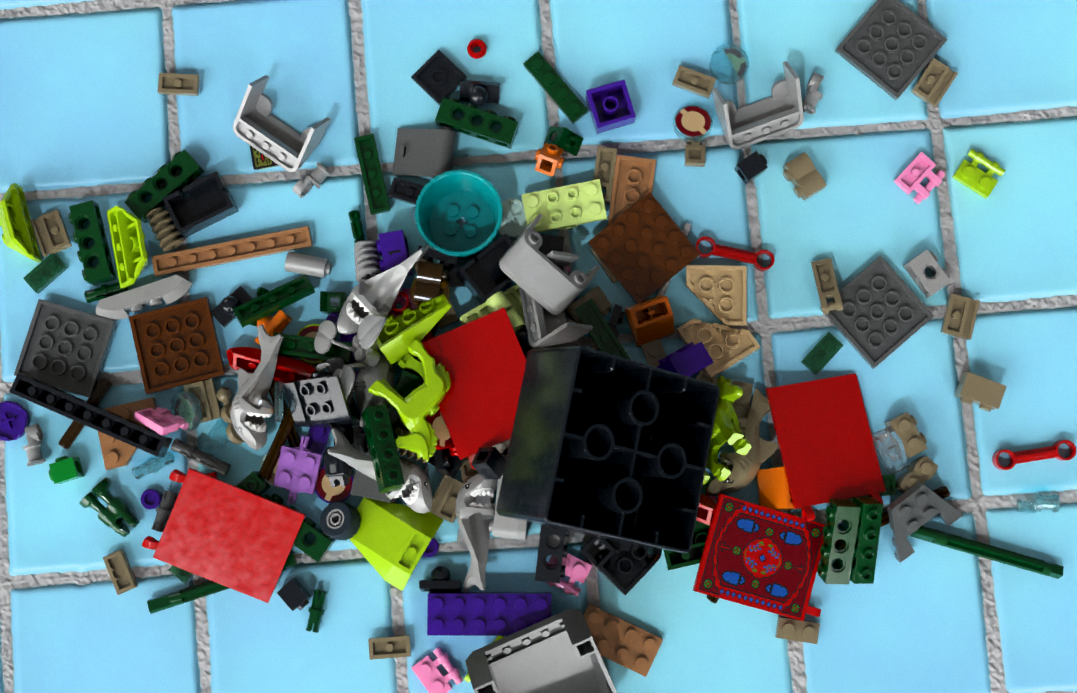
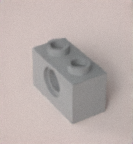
(926, 284)

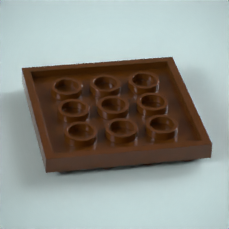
(643, 248)
(177, 345)

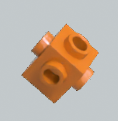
(549, 159)

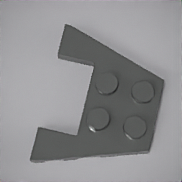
(913, 511)

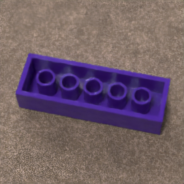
(485, 612)

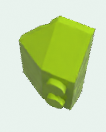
(17, 225)
(127, 245)

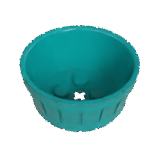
(457, 196)

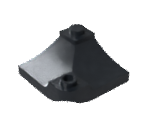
(619, 562)

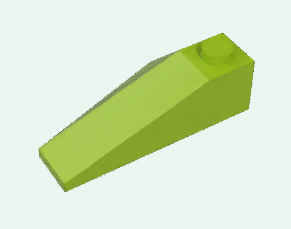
(414, 324)

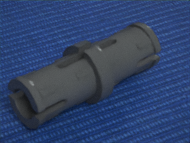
(164, 511)

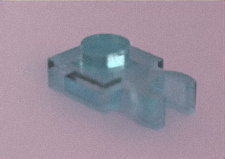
(218, 436)

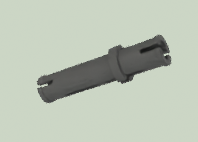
(192, 452)

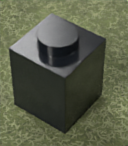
(751, 167)
(489, 463)
(294, 595)

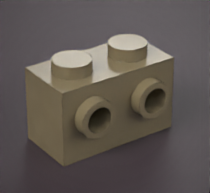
(980, 391)
(905, 427)

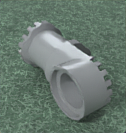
(812, 95)
(315, 178)
(33, 449)

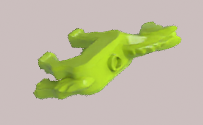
(419, 403)
(725, 429)

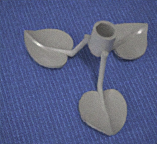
(367, 332)

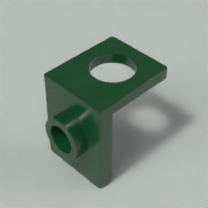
(565, 139)

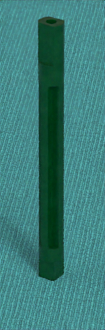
(989, 552)
(197, 591)

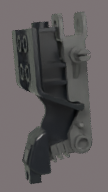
(322, 403)

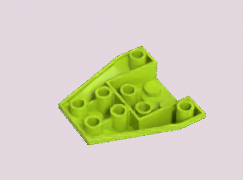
(394, 538)

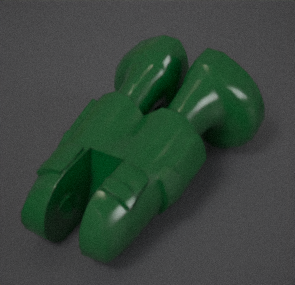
(115, 512)

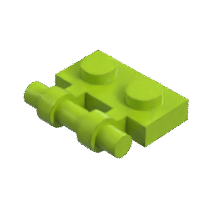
(976, 179)

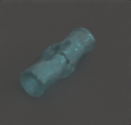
(153, 465)

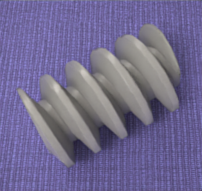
(366, 260)

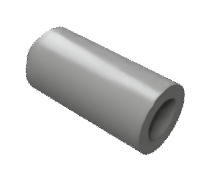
(307, 264)

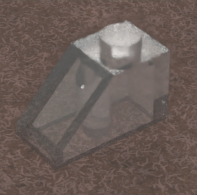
(890, 450)

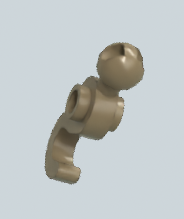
(224, 395)

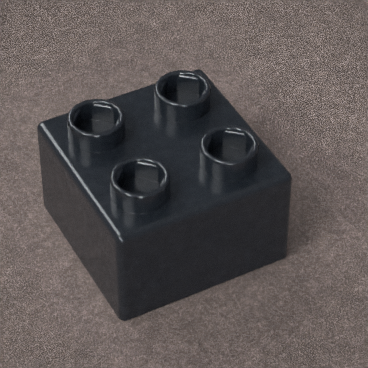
(608, 448)

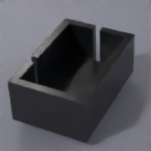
(205, 205)
(485, 275)

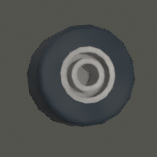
(340, 520)

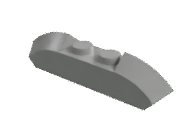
(134, 300)

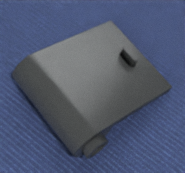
(427, 152)

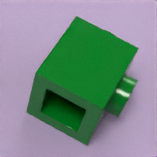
(65, 469)

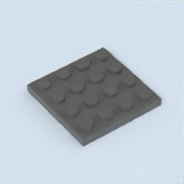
(891, 46)
(878, 312)
(65, 348)

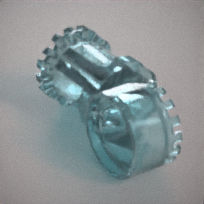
(1040, 503)

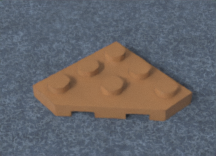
(114, 451)

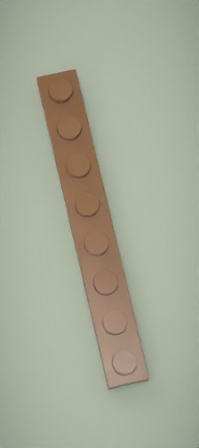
(232, 251)

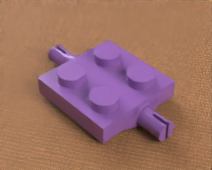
(298, 469)

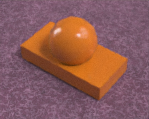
(274, 324)

